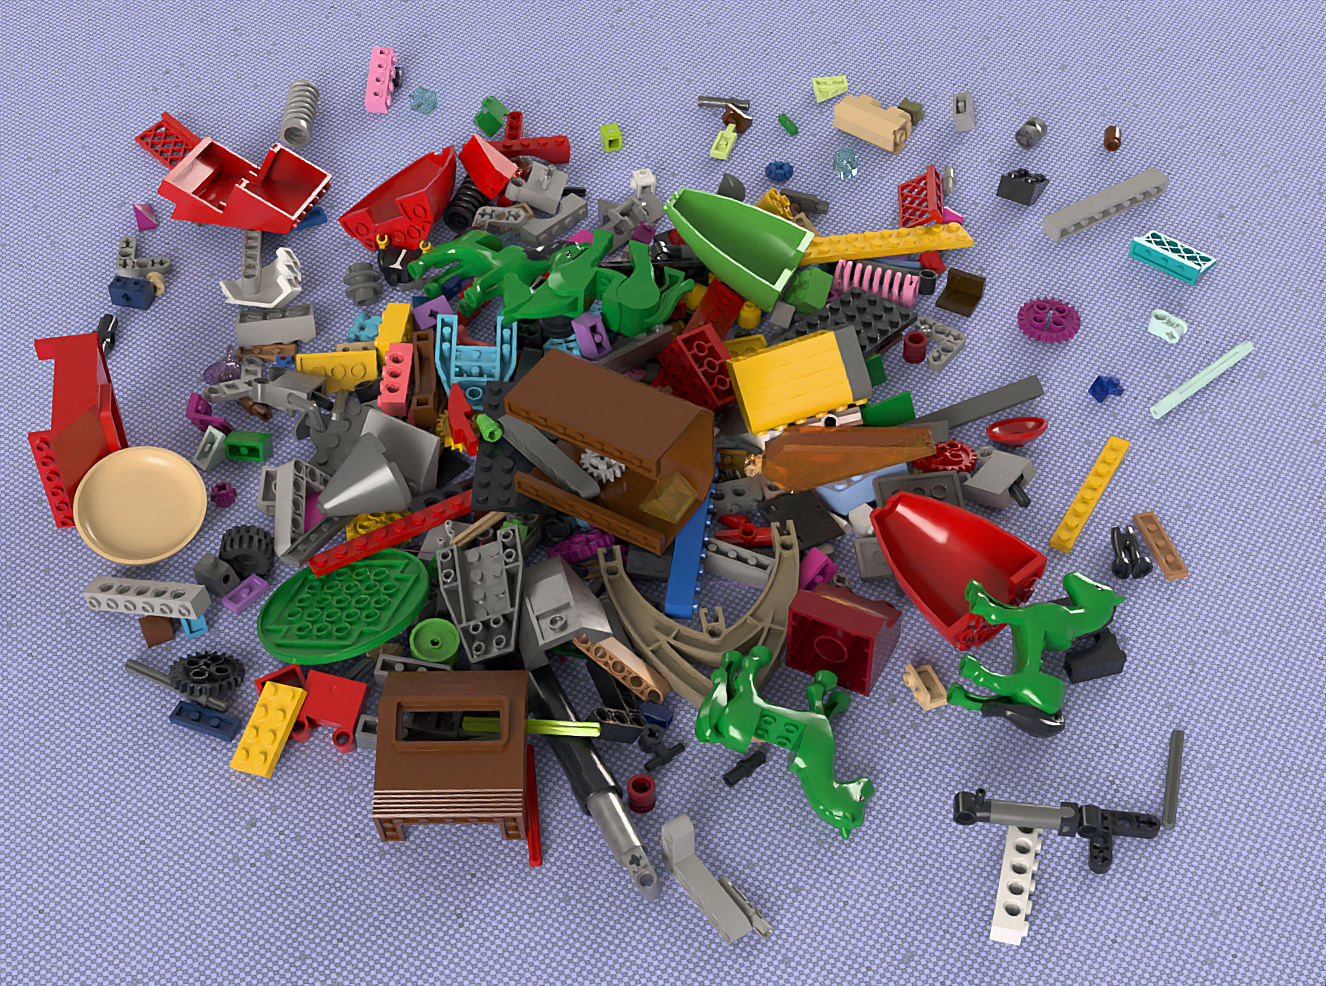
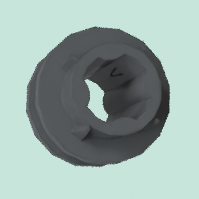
(362, 284)

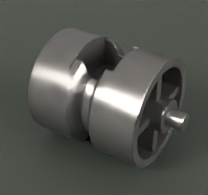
(1031, 132)

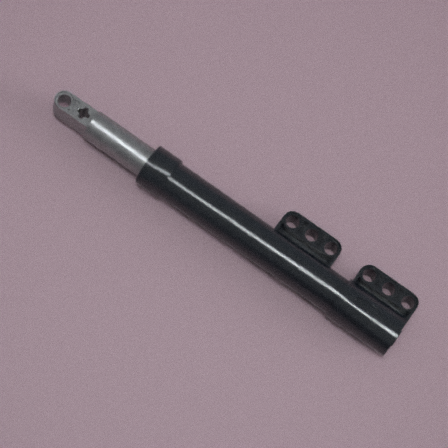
(590, 779)

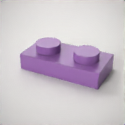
(245, 594)

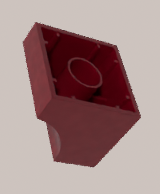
(841, 635)

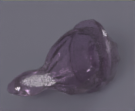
(225, 370)

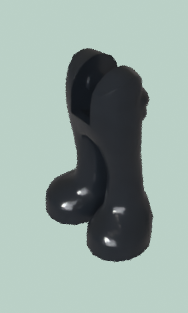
(1121, 565)

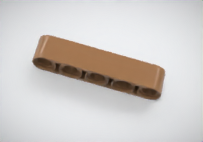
(626, 667)

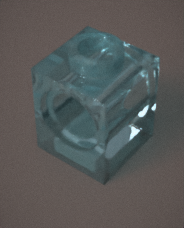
(423, 100)
(845, 163)

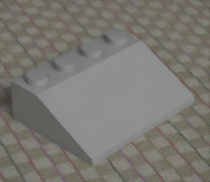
(275, 325)
(409, 447)

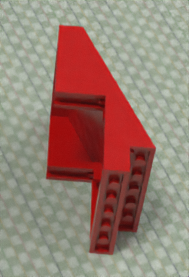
(230, 191)

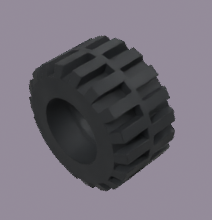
(248, 550)

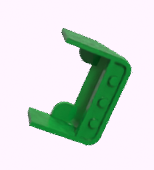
(889, 411)

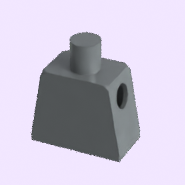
(211, 573)

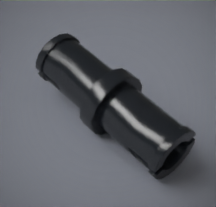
(744, 768)

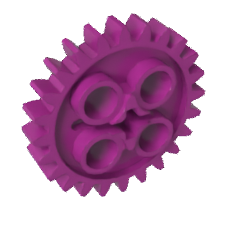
(1063, 323)
(582, 545)

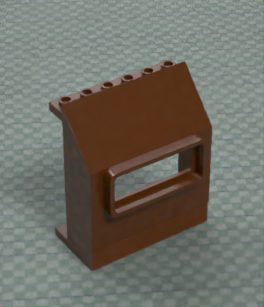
(452, 778)

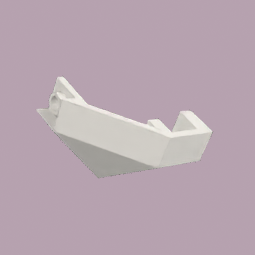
(277, 287)

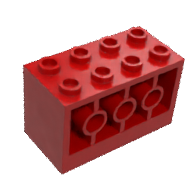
(699, 369)

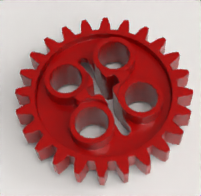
(948, 457)

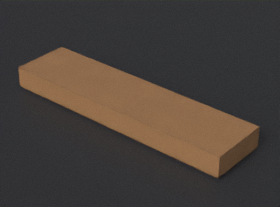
(1160, 546)

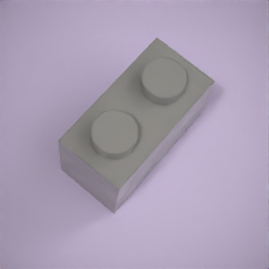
(963, 112)

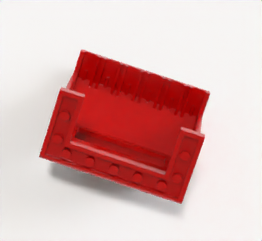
(83, 419)

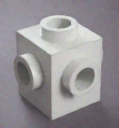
(643, 182)

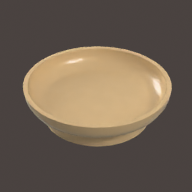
(140, 505)

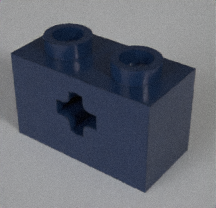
(131, 293)

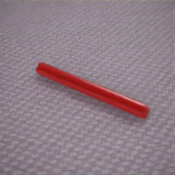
(532, 811)

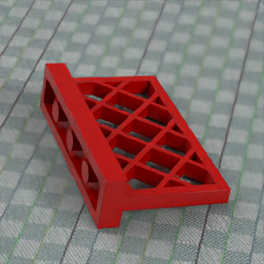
(172, 128)
(933, 197)

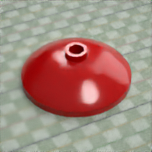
(1017, 430)

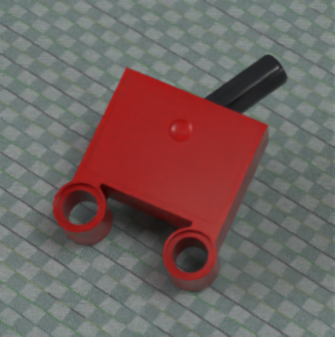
(335, 704)

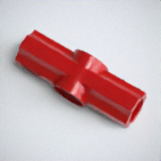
(745, 536)

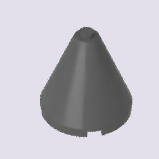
(365, 483)

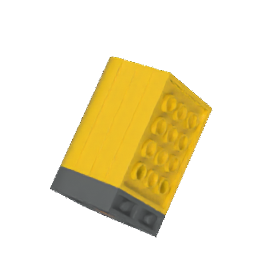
(800, 379)

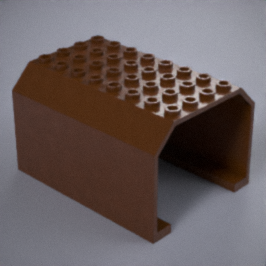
(623, 422)

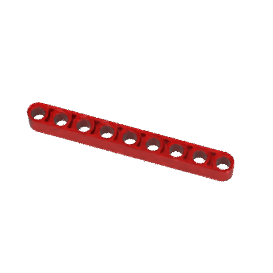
(513, 131)

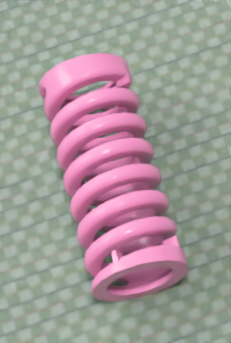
(908, 294)

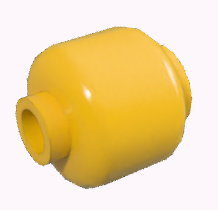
(749, 316)

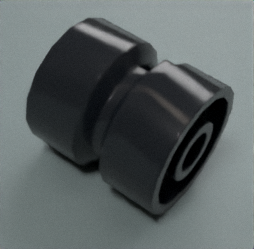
(558, 528)

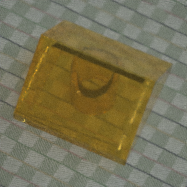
(669, 498)

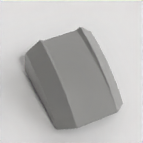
(267, 490)

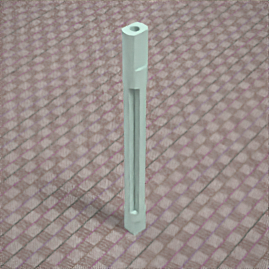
(1201, 379)

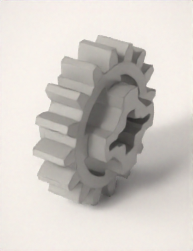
(600, 467)

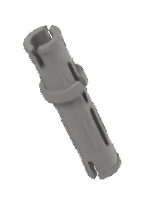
(752, 913)

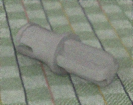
(948, 180)

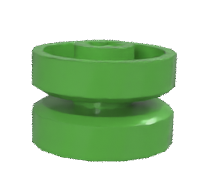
(436, 642)

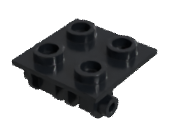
(449, 467)

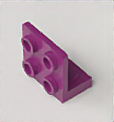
(200, 415)

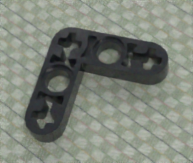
(1111, 827)

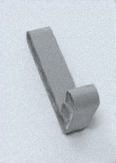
(293, 482)
(698, 882)

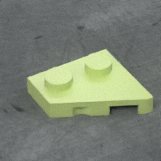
(829, 87)

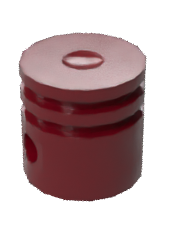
(914, 347)
(641, 793)

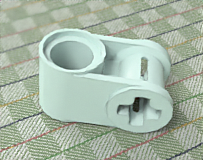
(1165, 326)

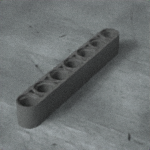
(548, 458)

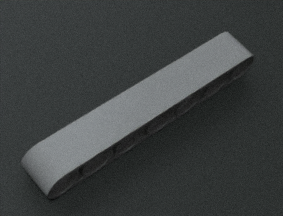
(252, 261)

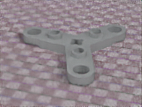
(237, 388)

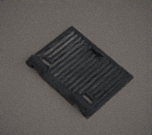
(810, 518)

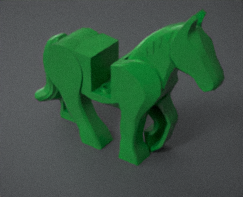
(628, 304)

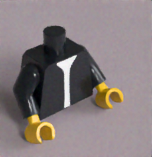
(394, 261)

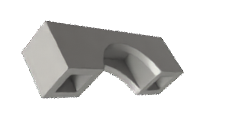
(541, 231)

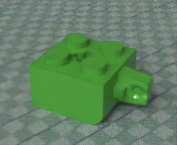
(808, 290)

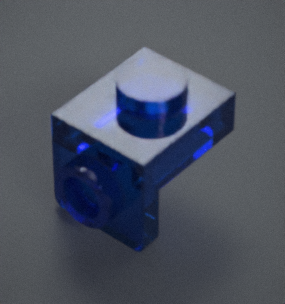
(452, 287)
(1105, 385)

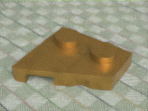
(733, 460)

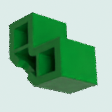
(490, 116)

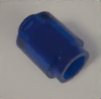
(657, 714)

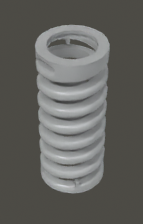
(299, 114)

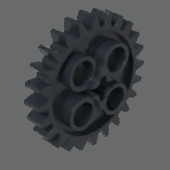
(206, 674)

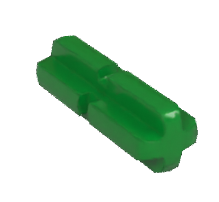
(786, 122)

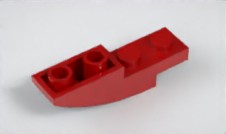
(460, 420)

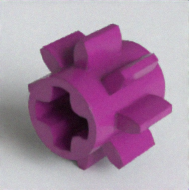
(223, 494)

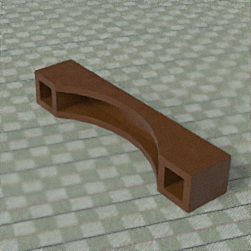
(425, 397)

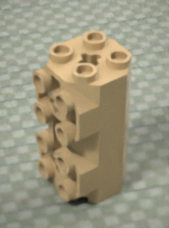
(867, 121)

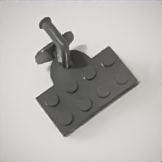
(330, 437)

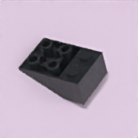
(1022, 186)

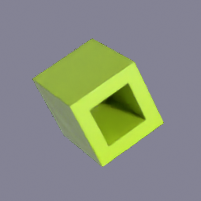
(611, 137)

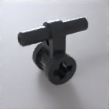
(656, 746)

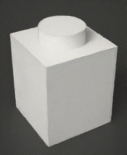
(860, 521)

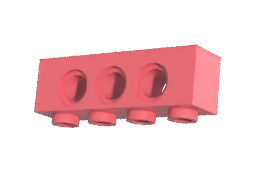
(397, 379)

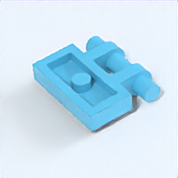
(371, 328)

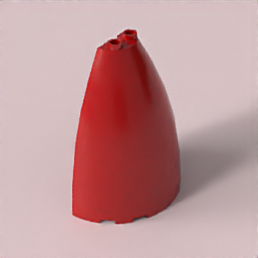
(405, 204)
(937, 552)

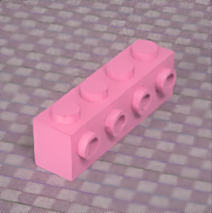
(380, 79)

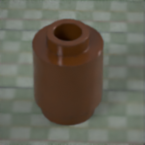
(1112, 138)

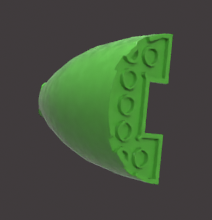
(740, 243)

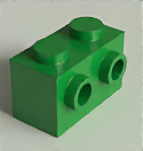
(248, 446)

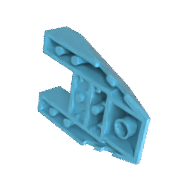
(473, 364)

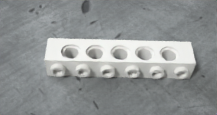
(1004, 926)

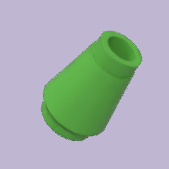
(489, 428)

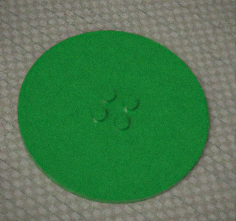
(344, 610)

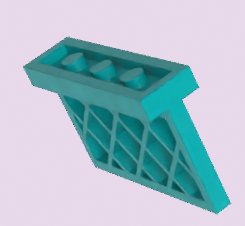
(1172, 264)

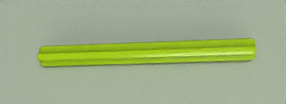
(536, 726)

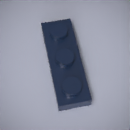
(205, 721)

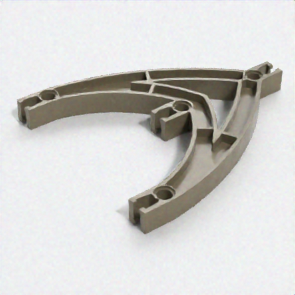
(667, 643)

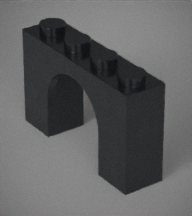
(1094, 662)

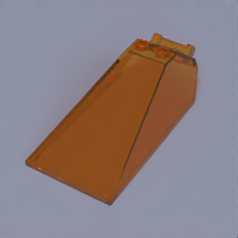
(827, 454)

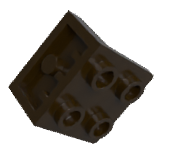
(961, 292)

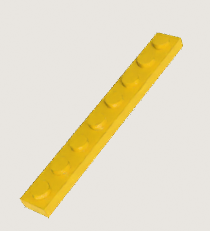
(1089, 494)

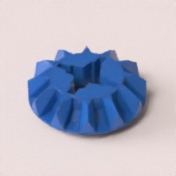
(779, 171)

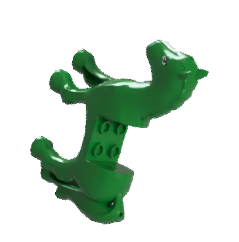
(806, 733)

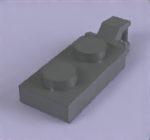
(806, 201)

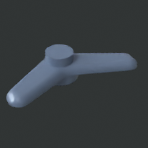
(733, 444)

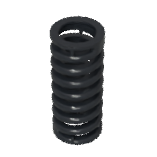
(464, 203)

